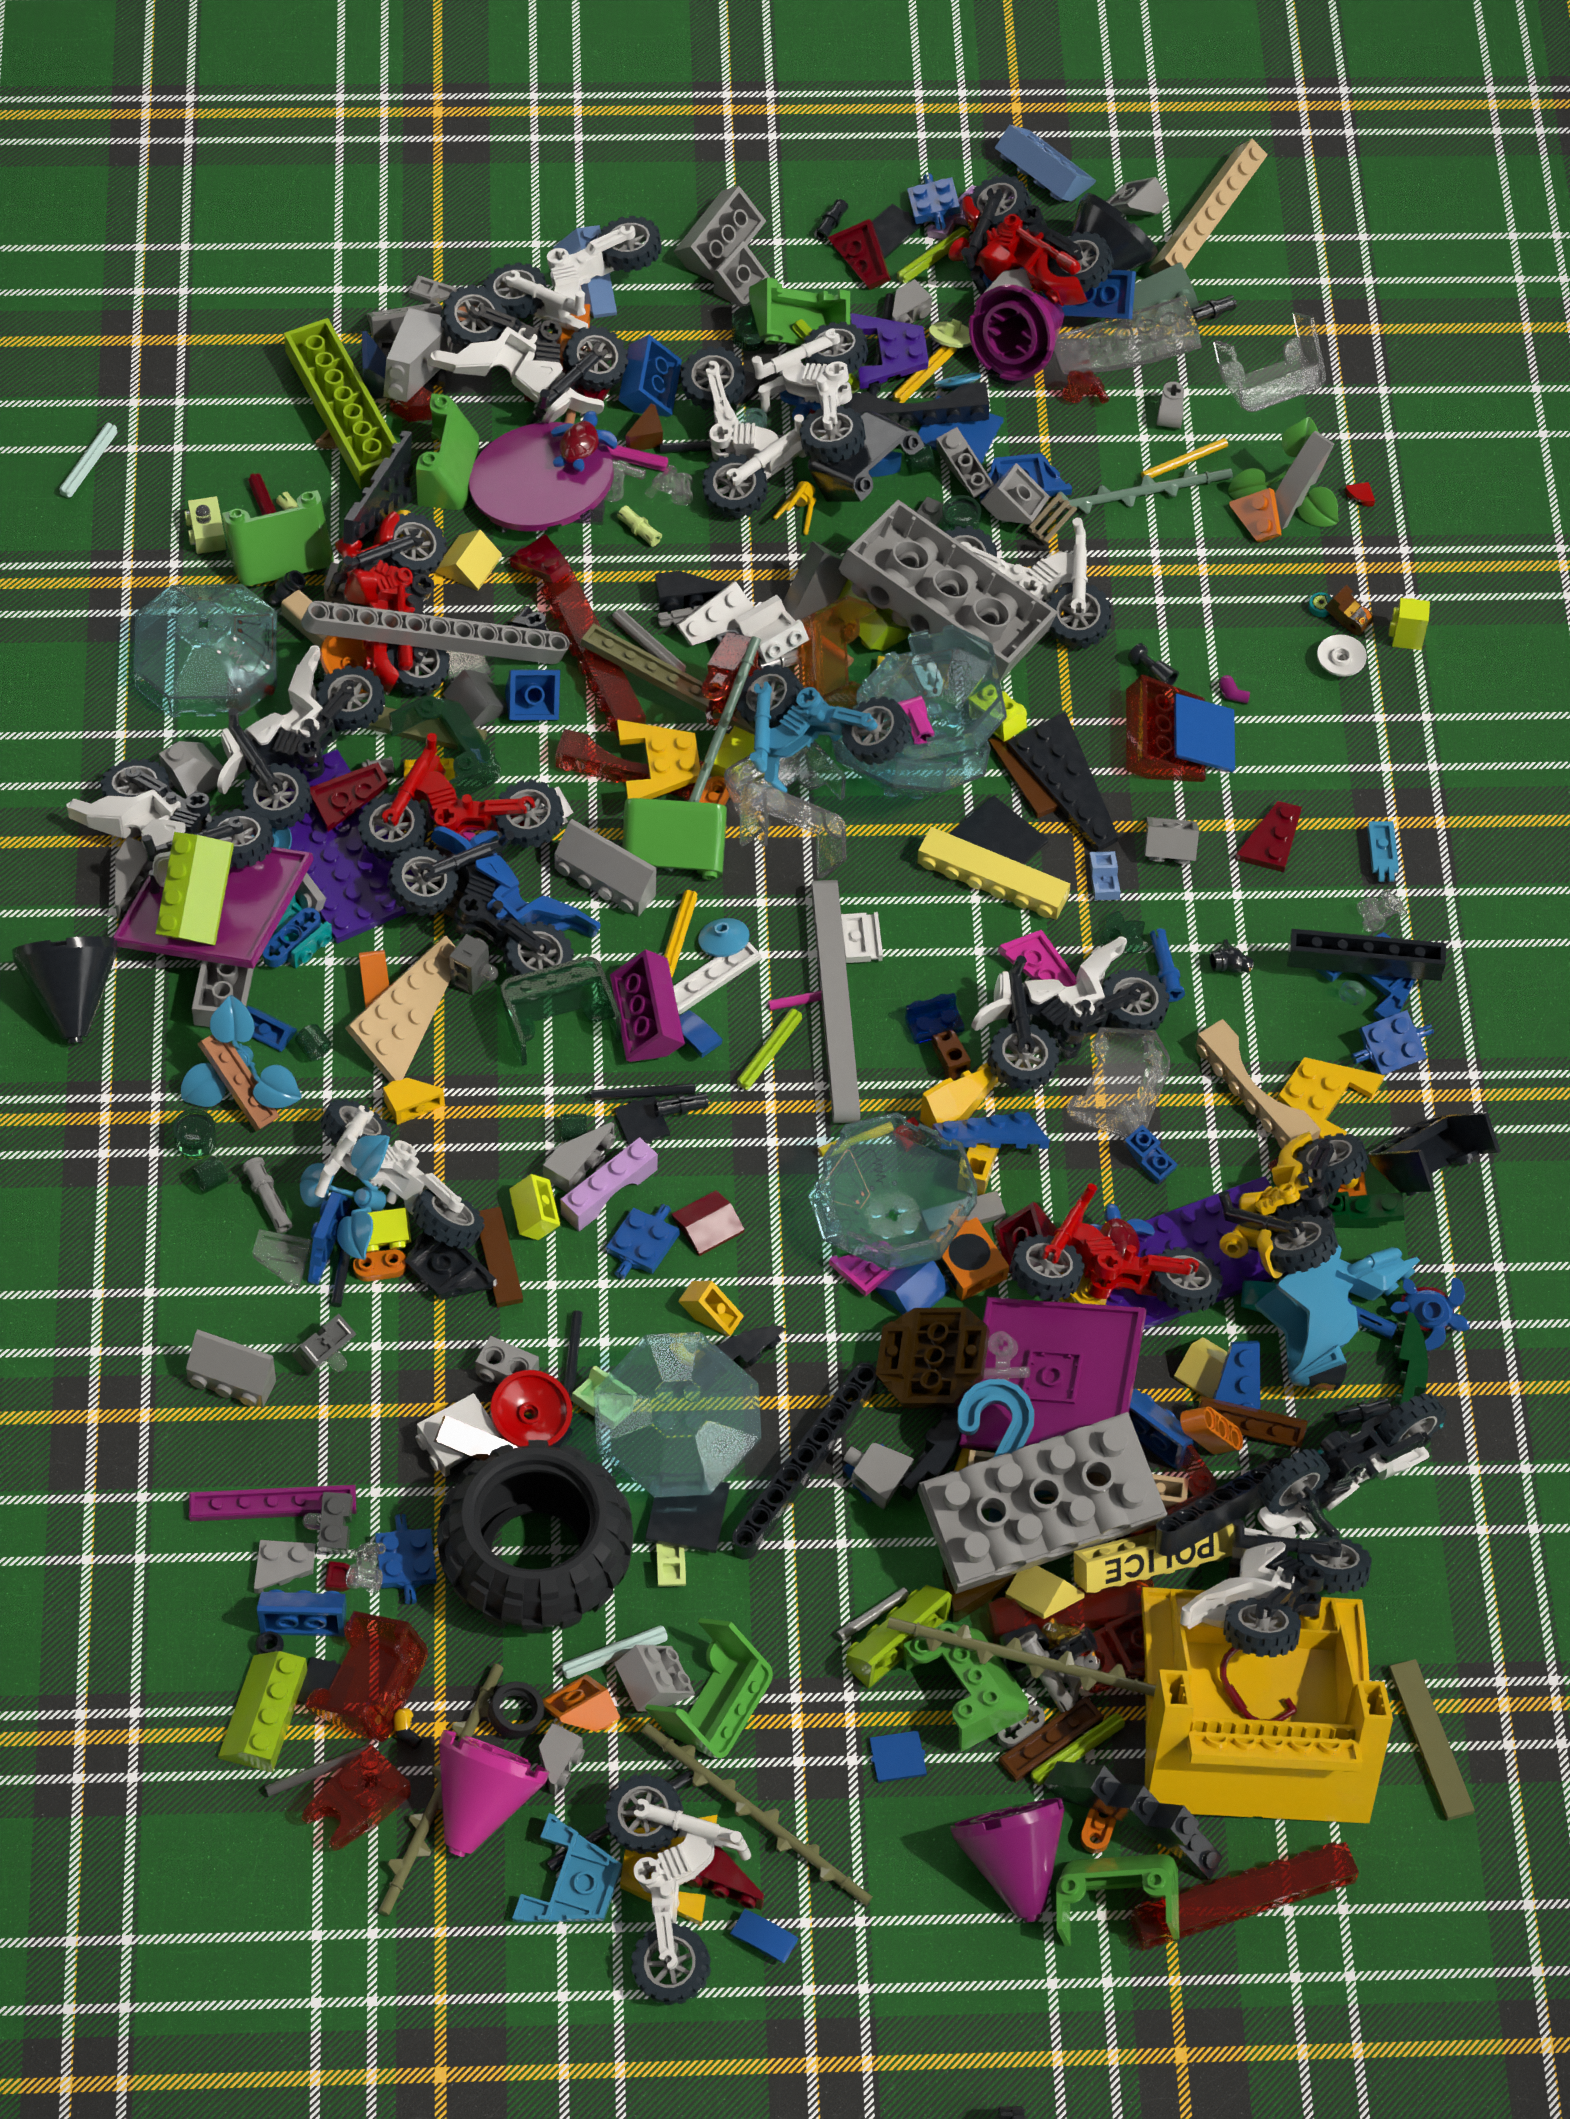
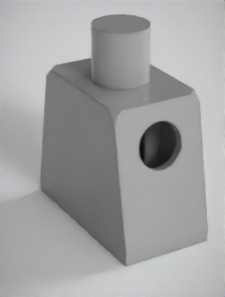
(878, 1471)

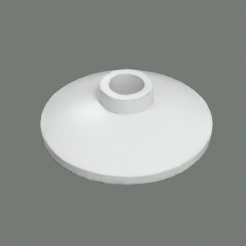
(1342, 648)

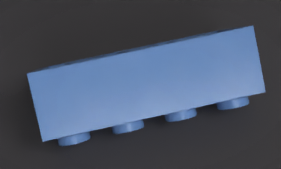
(1043, 163)

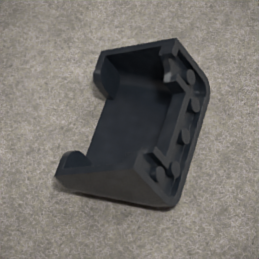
(850, 478)

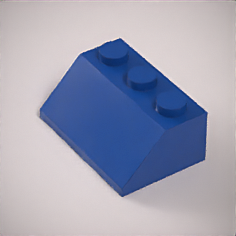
(650, 377)
(1159, 1429)
(302, 1613)

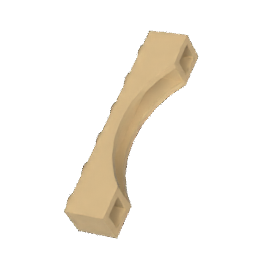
(1221, 1049)

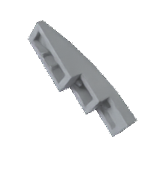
(1301, 476)

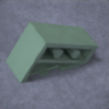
(1164, 287)

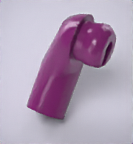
(1231, 691)

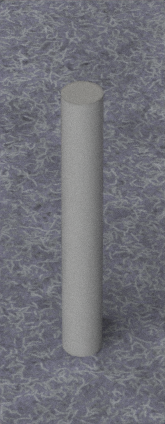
(872, 1614)

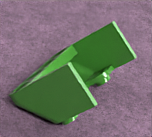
(727, 1698)
(1153, 1872)

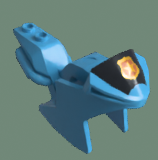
(1317, 1315)

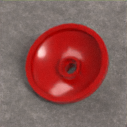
(532, 1393)

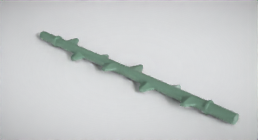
(1147, 487)
(724, 721)

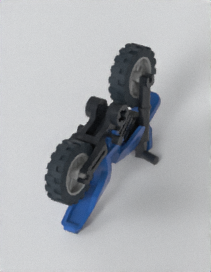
(489, 899)

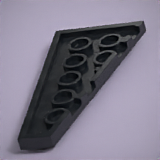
(387, 493)

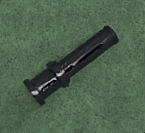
(1076, 1644)

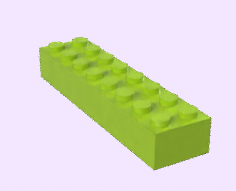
(340, 398)

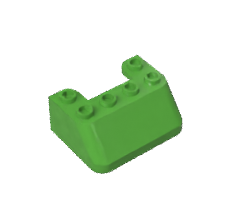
(994, 1694)

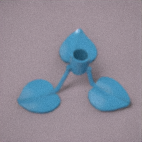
(204, 1087)
(354, 1231)

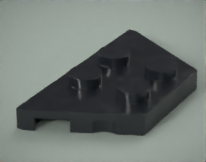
(447, 1269)

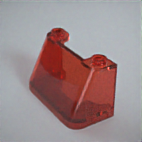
(374, 1676)

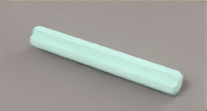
(88, 460)
(612, 1652)

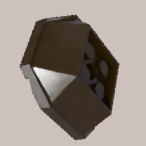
(919, 1339)

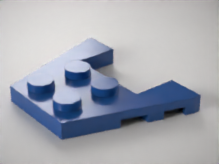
(1394, 988)

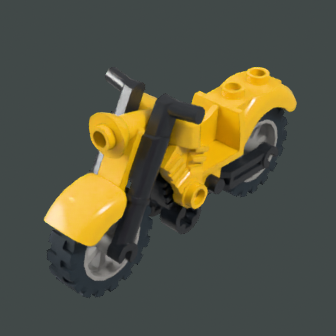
(1292, 1220)

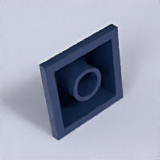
(373, 366)

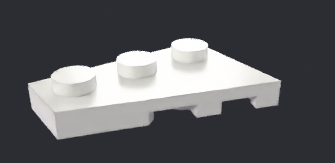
(715, 615)

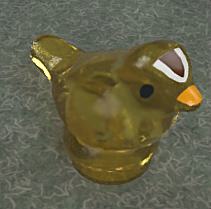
(1057, 1631)

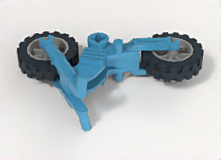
(790, 723)

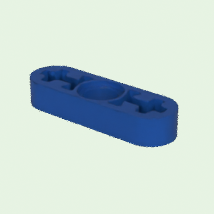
(293, 926)

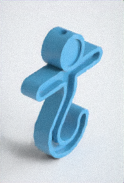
(1021, 1410)

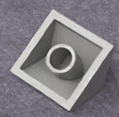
(737, 274)

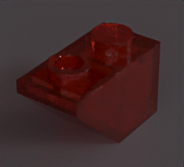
(415, 409)

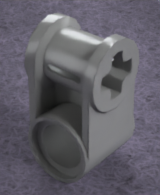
(1171, 406)

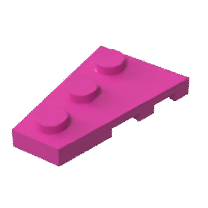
(1041, 956)

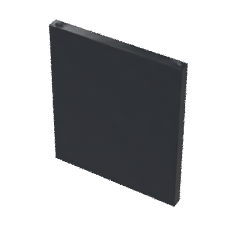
(1001, 831)
(689, 1520)

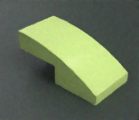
(670, 1565)

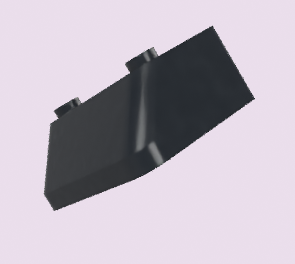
(1431, 1146)

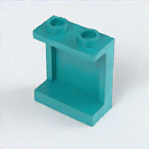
(311, 944)

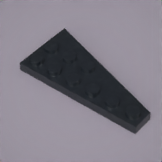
(1060, 767)

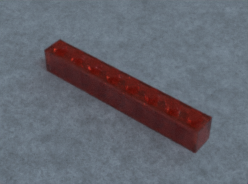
(604, 678)
(1247, 1894)

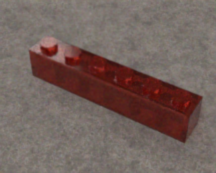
(1089, 1612)

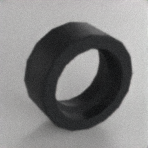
(527, 1693)

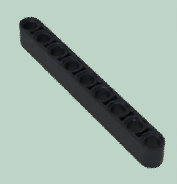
(801, 1471)

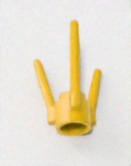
(800, 496)

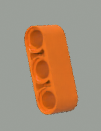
(373, 974)
(1211, 1430)

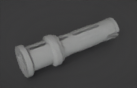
(263, 1186)
(1048, 1677)

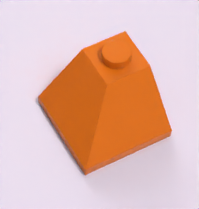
(583, 1704)

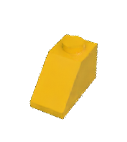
(411, 1099)
(711, 1307)

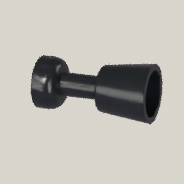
(1157, 670)

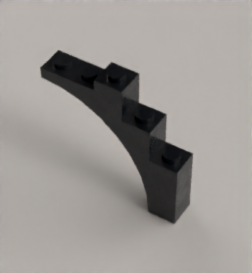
(1135, 1805)

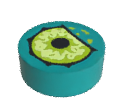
(1318, 602)

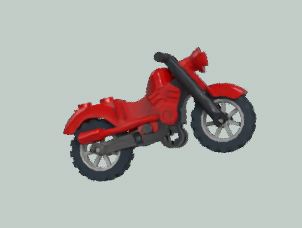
(1012, 239)
(389, 580)

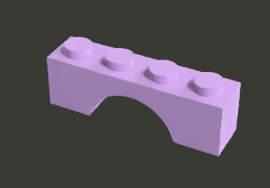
(589, 1197)

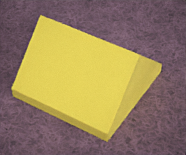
(470, 559)
(1202, 1367)
(1042, 1592)

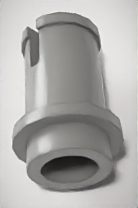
(386, 764)

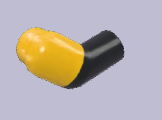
(402, 1728)

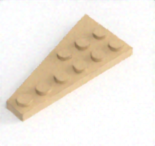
(400, 1016)

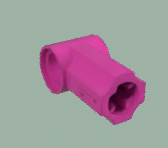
(917, 712)

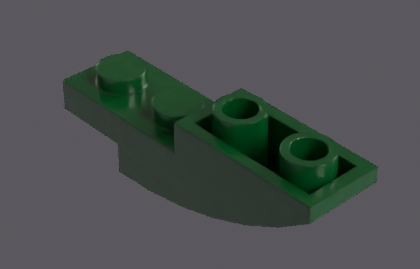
(1366, 1210)
(1411, 1360)

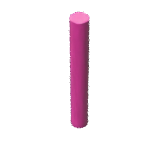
(794, 1000)

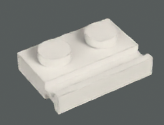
(861, 937)

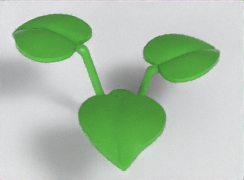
(1319, 505)

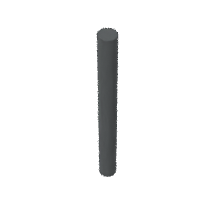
(312, 1772)

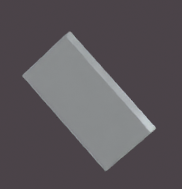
(387, 323)

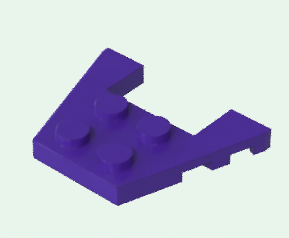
(900, 348)

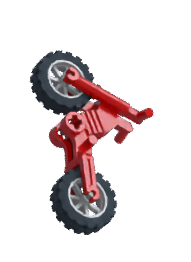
(428, 783)
(1084, 1249)

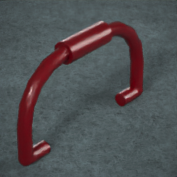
(1237, 1701)

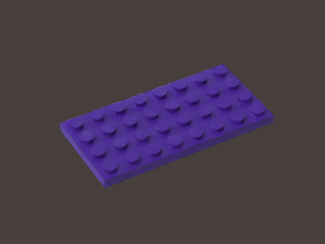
(342, 867)
(1201, 1229)

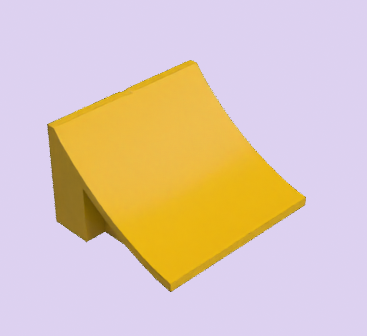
(1219, 1763)

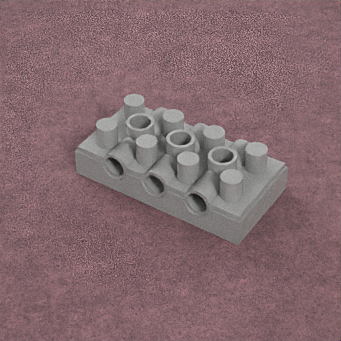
(940, 582)
(1037, 1532)

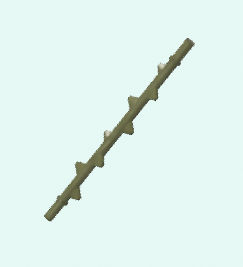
(1013, 1651)
(767, 1819)
(423, 1821)

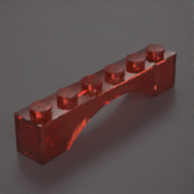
(581, 754)

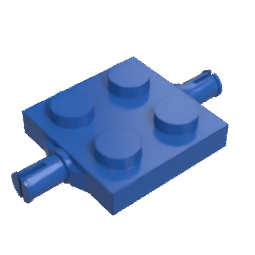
(934, 201)
(1392, 1043)
(642, 1241)
(407, 1558)

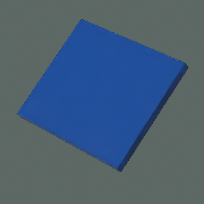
(976, 433)
(1204, 733)

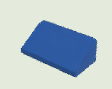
(270, 1029)

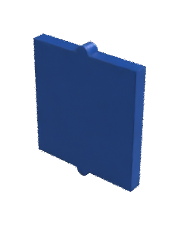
(898, 1756)

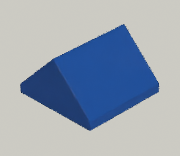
(533, 694)
(914, 1287)

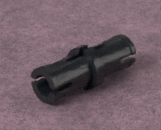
(831, 219)
(1214, 308)
(681, 1104)
(1361, 1412)

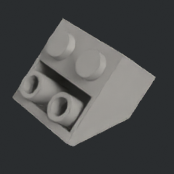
(654, 1676)

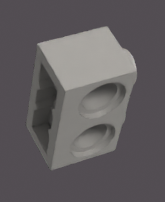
(509, 1358)

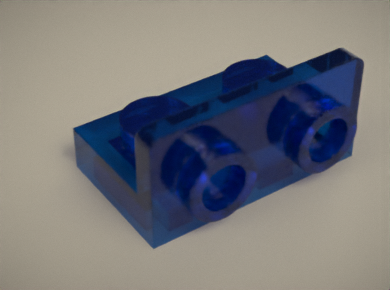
(933, 1017)

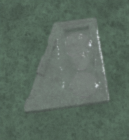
(282, 1255)

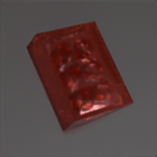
(1152, 733)

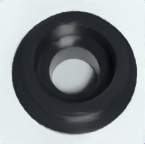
(266, 1638)

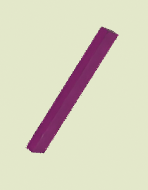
(261, 1502)

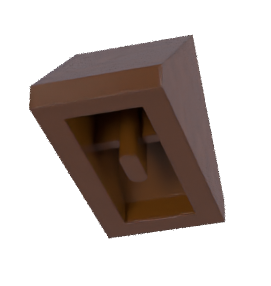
(646, 432)

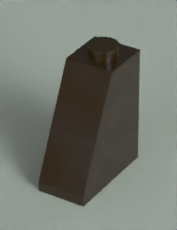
(970, 1600)

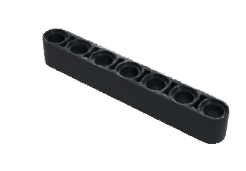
(1211, 1511)

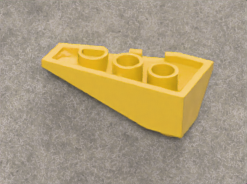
(958, 1098)

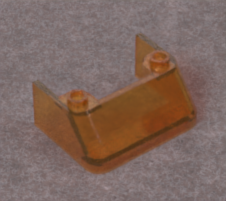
(824, 656)

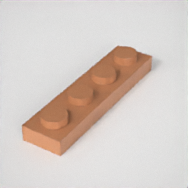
(237, 1080)

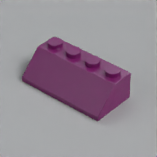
(647, 1007)

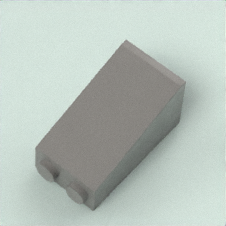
(408, 359)

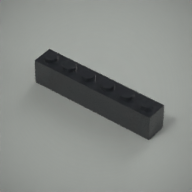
(1366, 954)

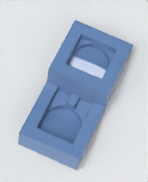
(1104, 875)

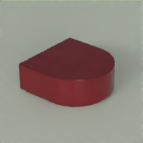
(336, 1576)

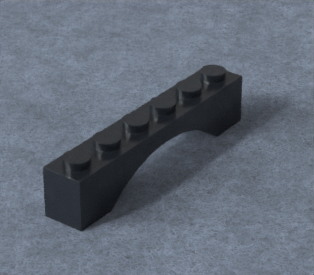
(963, 404)

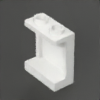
(774, 627)
(466, 1411)

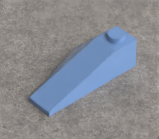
(599, 290)

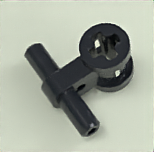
(530, 620)

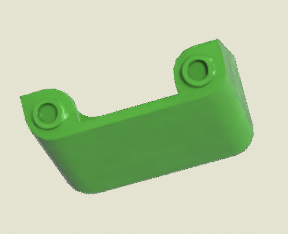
(779, 308)
(445, 474)
(278, 542)
(676, 834)

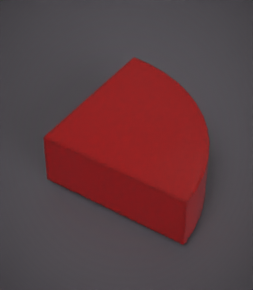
(1361, 493)

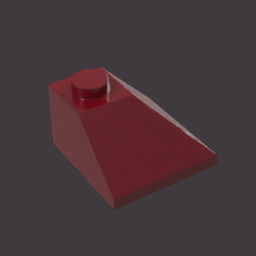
(1022, 1224)

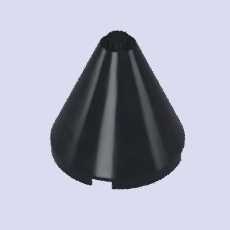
(1126, 241)
(68, 979)

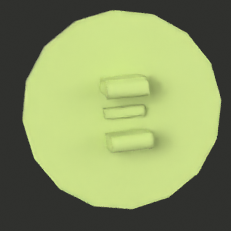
(950, 334)

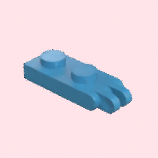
(1383, 849)

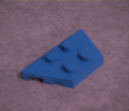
(1036, 467)
(325, 1234)

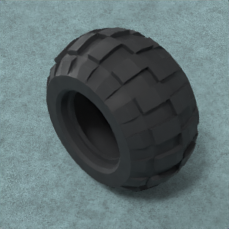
(526, 1482)

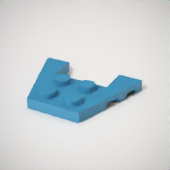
(583, 1883)

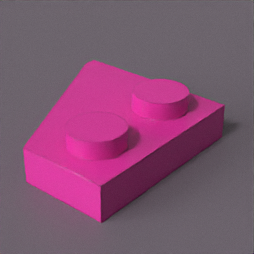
(859, 1273)

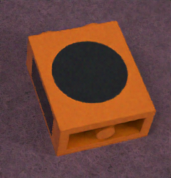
(972, 1261)

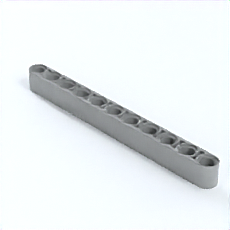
(434, 632)
(835, 1002)

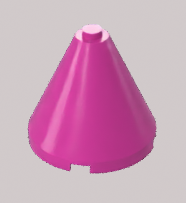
(481, 1789)

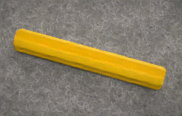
(920, 377)
(680, 929)

